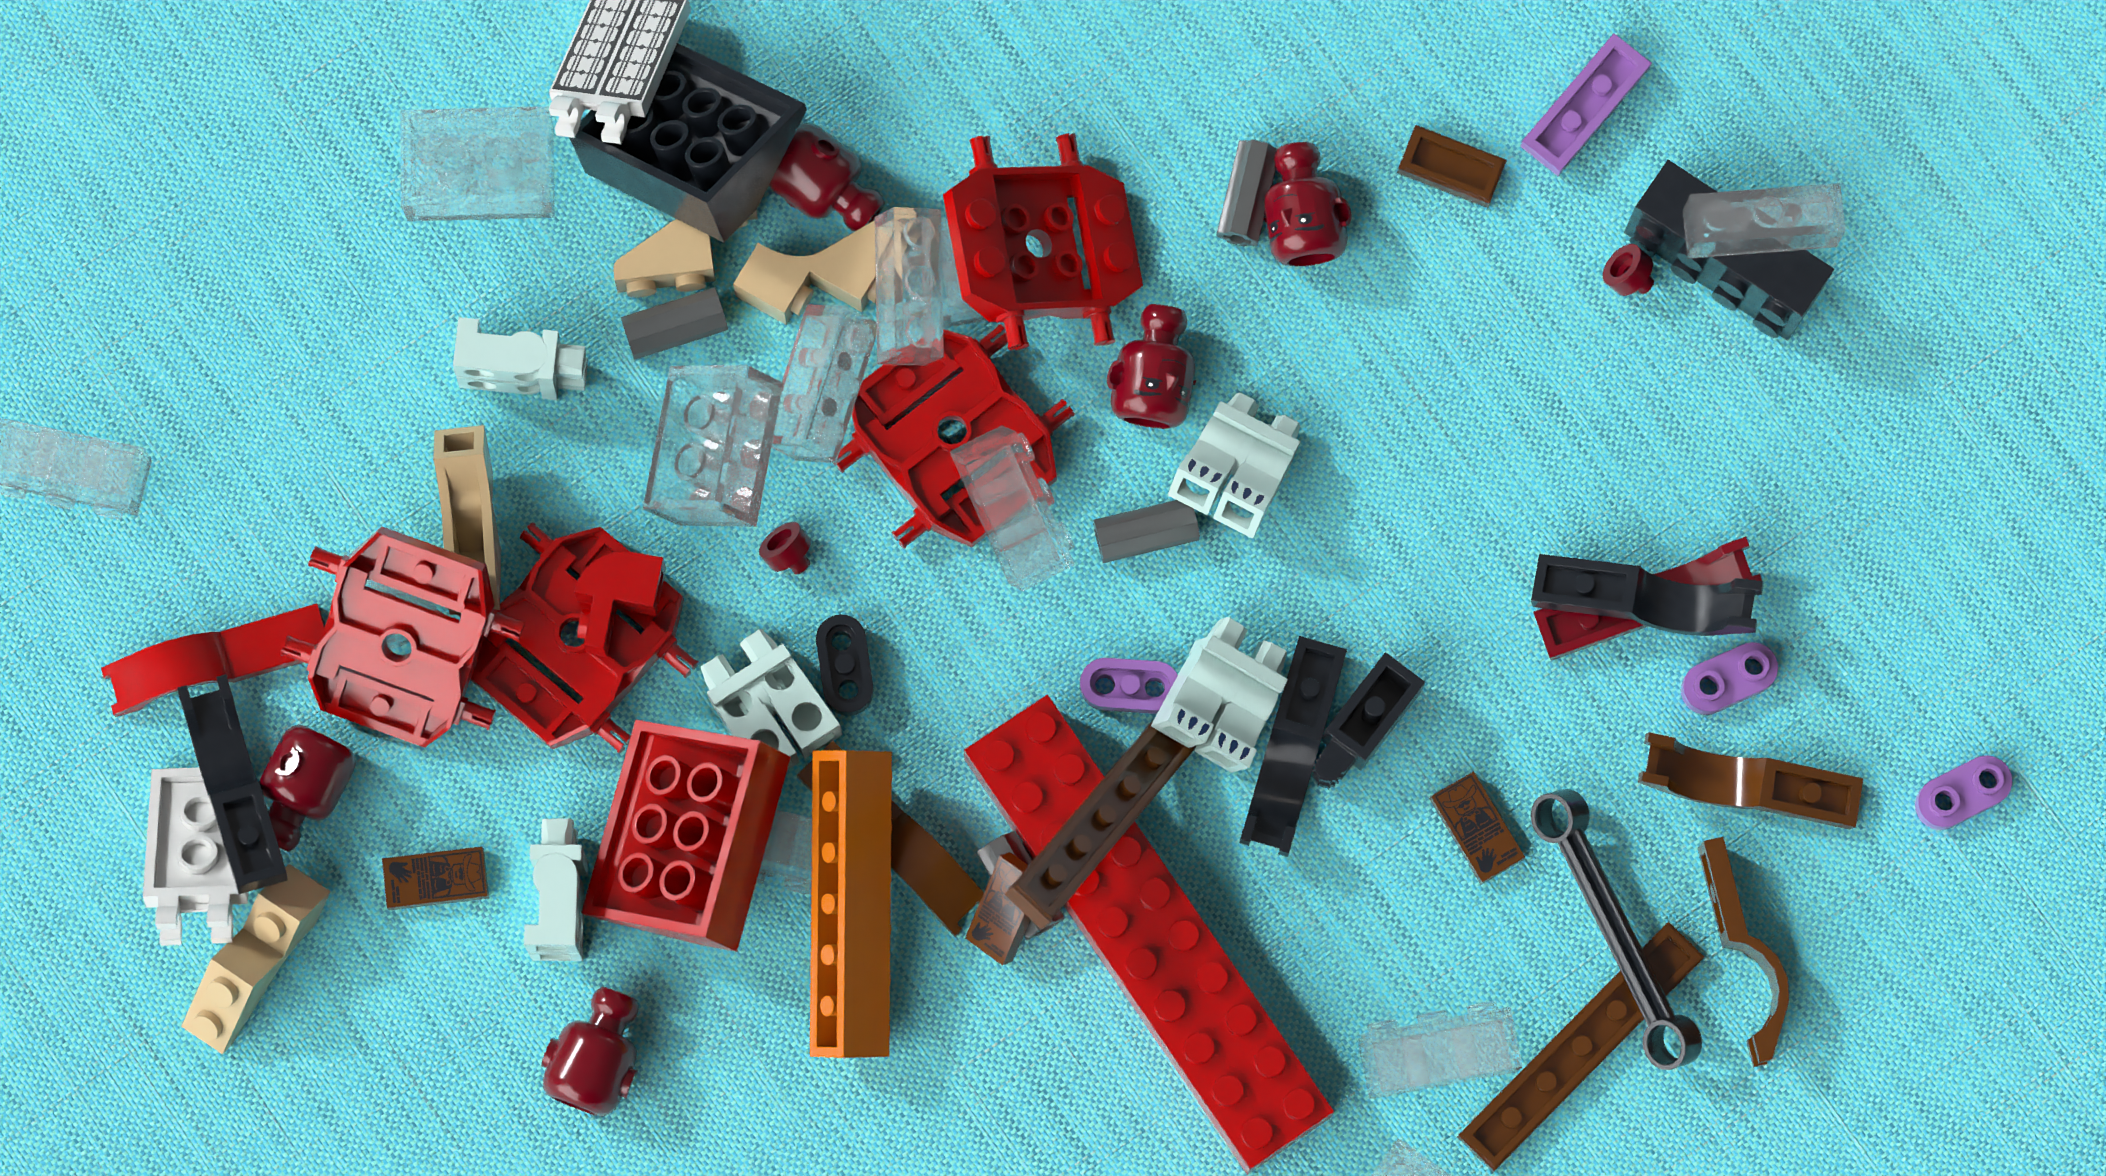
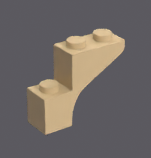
(669, 258)
(781, 282)
(466, 499)
(248, 965)

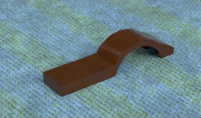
(1752, 783)
(924, 865)
(1735, 936)

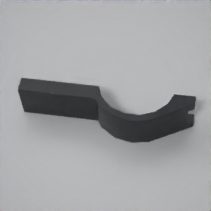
(1644, 597)
(1293, 744)
(233, 788)

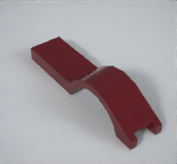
(1572, 631)

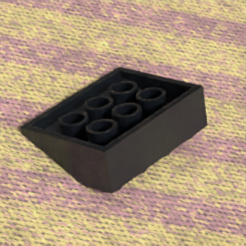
(700, 147)

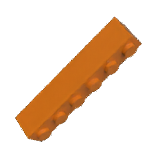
(850, 904)

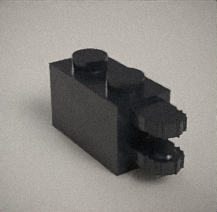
(1366, 720)

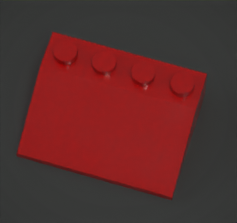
(686, 834)

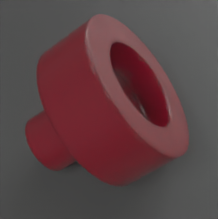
(1629, 271)
(786, 548)

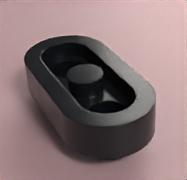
(844, 666)

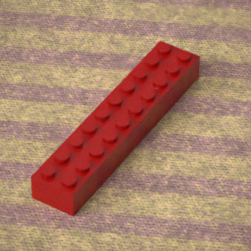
(1155, 945)

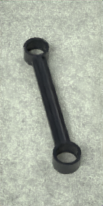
(1616, 929)

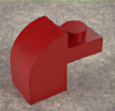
(616, 582)

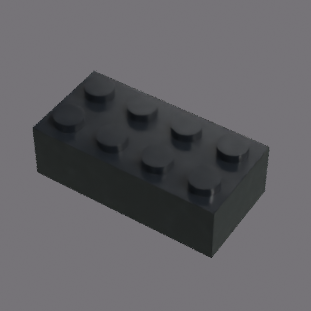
(1766, 286)

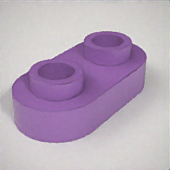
(1731, 678)
(1129, 684)
(1964, 791)

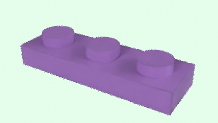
(1585, 104)

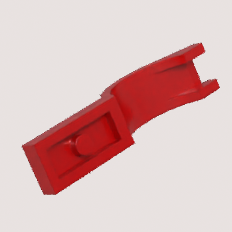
(201, 657)

